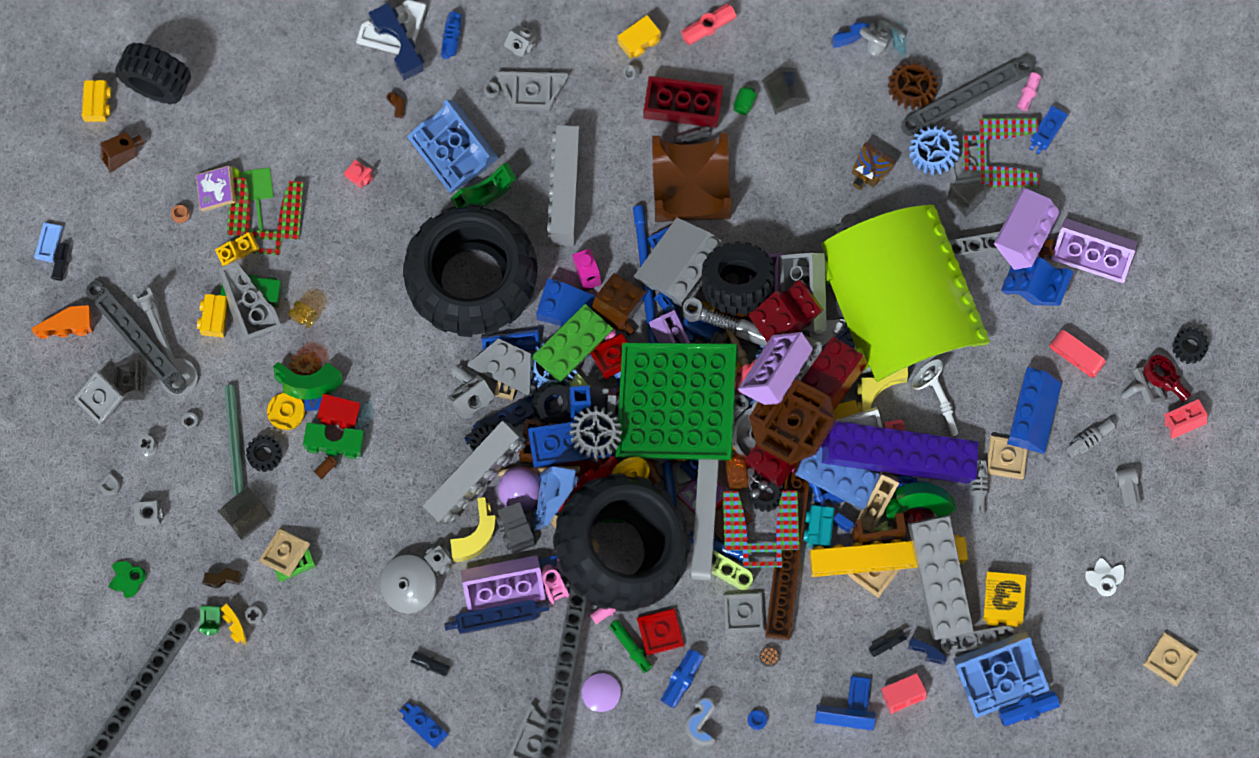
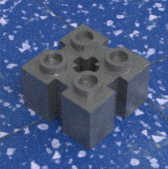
(516, 529)

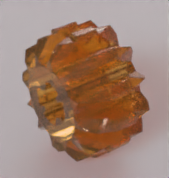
(298, 362)
(737, 473)

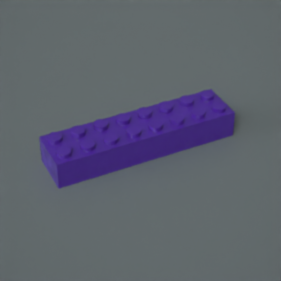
(901, 452)

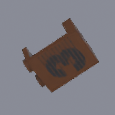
(885, 536)

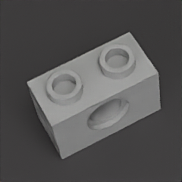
(460, 398)

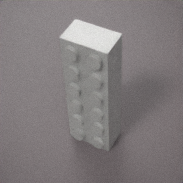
(563, 185)
(475, 473)
(940, 577)

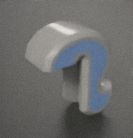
(697, 720)

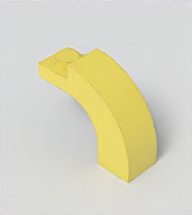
(476, 543)

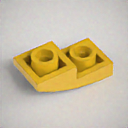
(237, 249)
(236, 628)

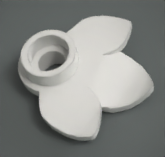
(1105, 575)

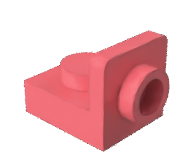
(359, 174)

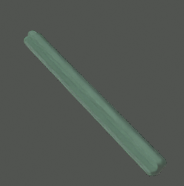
(234, 439)

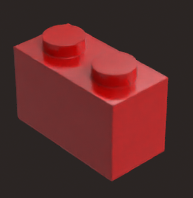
(338, 412)

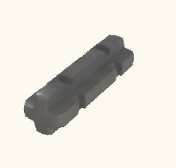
(692, 136)

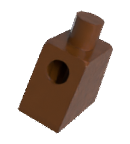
(119, 150)

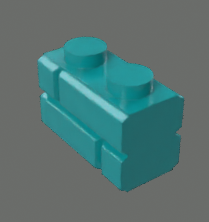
(820, 526)

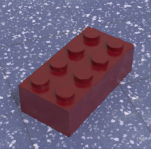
(683, 102)

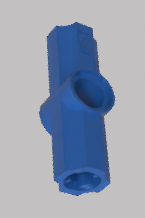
(682, 678)
(1029, 708)

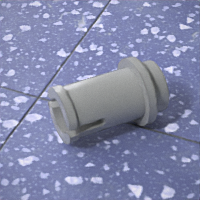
(462, 375)

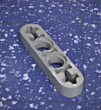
(977, 638)

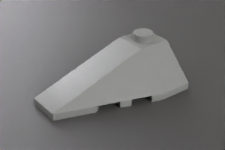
(249, 309)

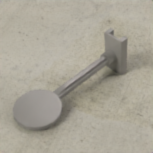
(183, 366)

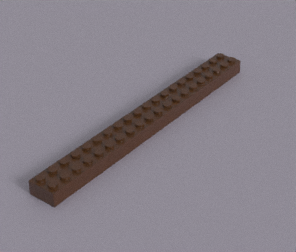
(785, 577)

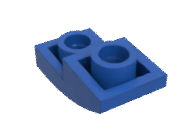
(843, 38)

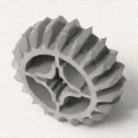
(587, 432)

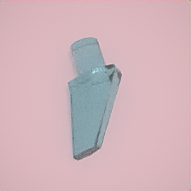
(897, 42)
(364, 417)

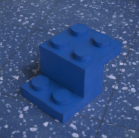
(1038, 284)

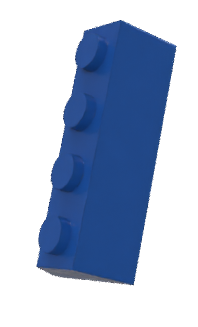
(1034, 411)

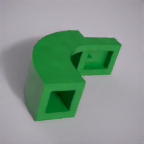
(487, 190)
(308, 386)
(921, 495)

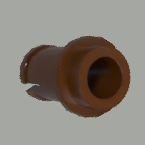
(325, 467)

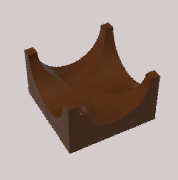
(691, 180)

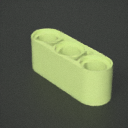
(733, 577)

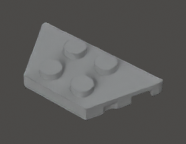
(531, 89)
(506, 364)
(530, 735)

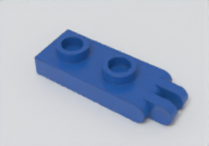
(1048, 129)
(423, 725)

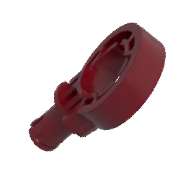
(1171, 379)

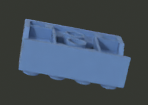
(452, 146)
(554, 489)
(1001, 674)

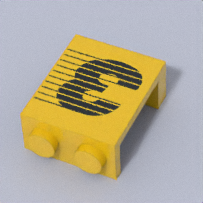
(1004, 599)

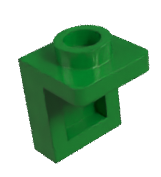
(210, 619)

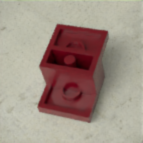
(786, 311)

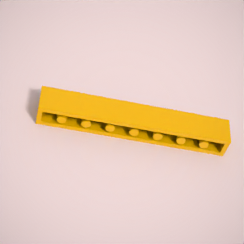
(870, 558)

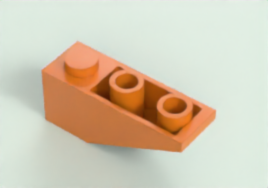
(69, 321)

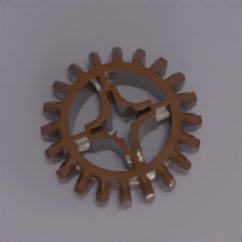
(923, 75)

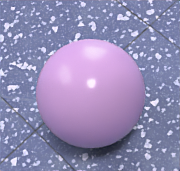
(519, 485)

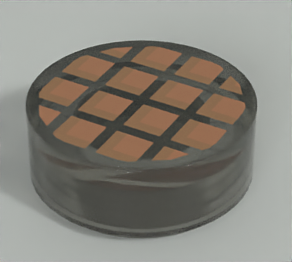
(769, 656)

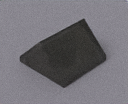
(785, 89)
(967, 196)
(131, 378)
(245, 513)

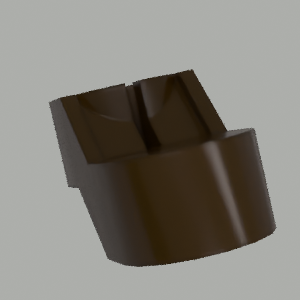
(217, 580)

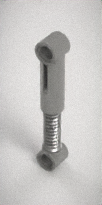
(744, 328)

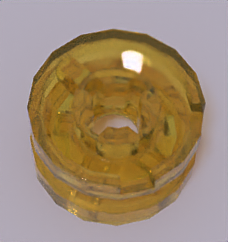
(302, 314)

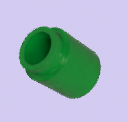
(744, 100)

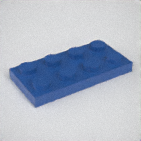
(553, 446)

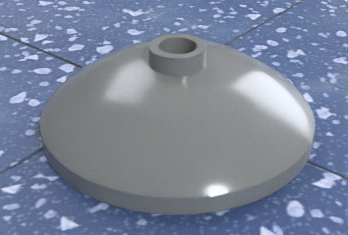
(742, 435)
(419, 582)

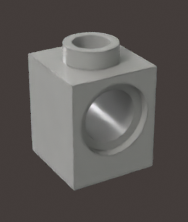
(140, 509)

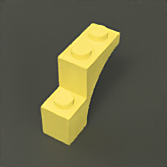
(870, 389)

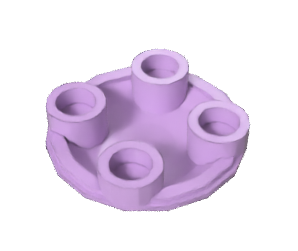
(601, 692)

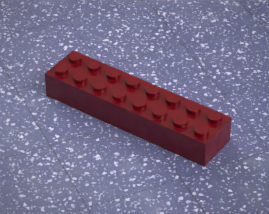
(831, 374)

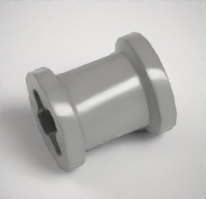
(147, 439)

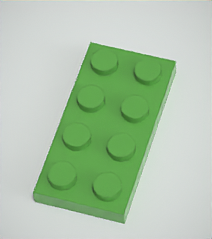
(572, 343)

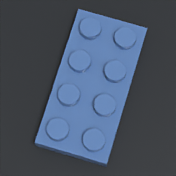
(844, 482)

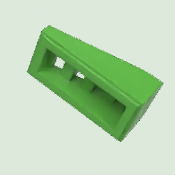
(310, 565)

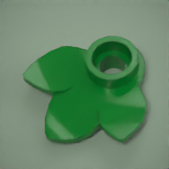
(124, 579)

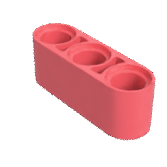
(1077, 353)

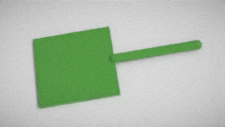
(259, 187)

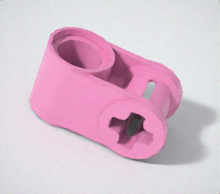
(555, 586)

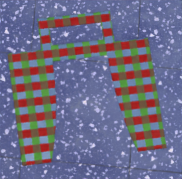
(1001, 129)
(736, 535)

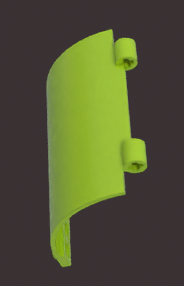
(901, 290)

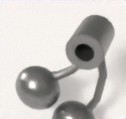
(763, 485)

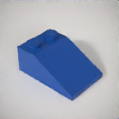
(561, 302)

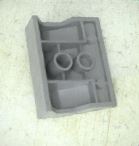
(678, 260)

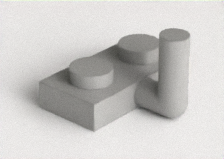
(1151, 393)

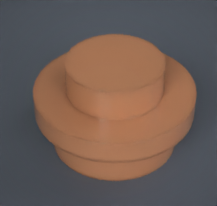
(180, 213)

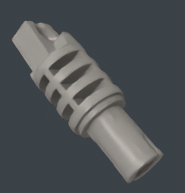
(1090, 438)
(979, 488)

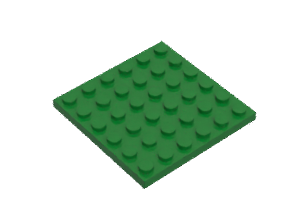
(677, 401)

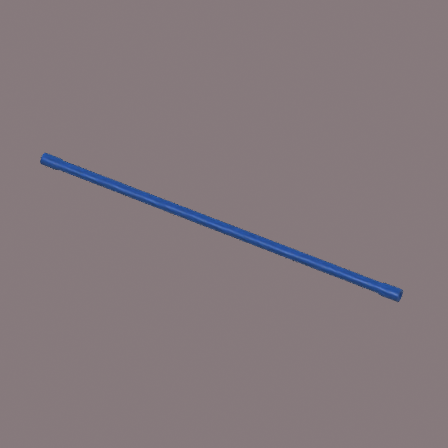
(639, 220)

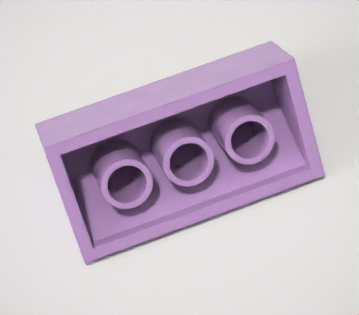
(1026, 228)
(1094, 250)
(776, 368)
(503, 583)

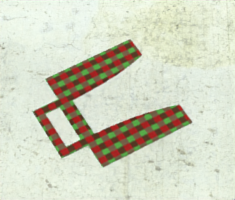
(288, 220)

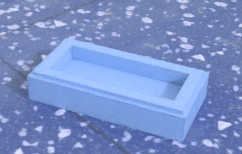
(48, 242)

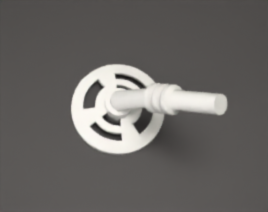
(930, 377)

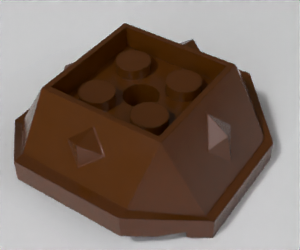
(798, 442)

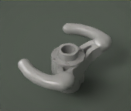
(878, 37)

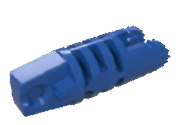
(451, 35)

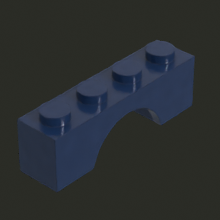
(386, 22)

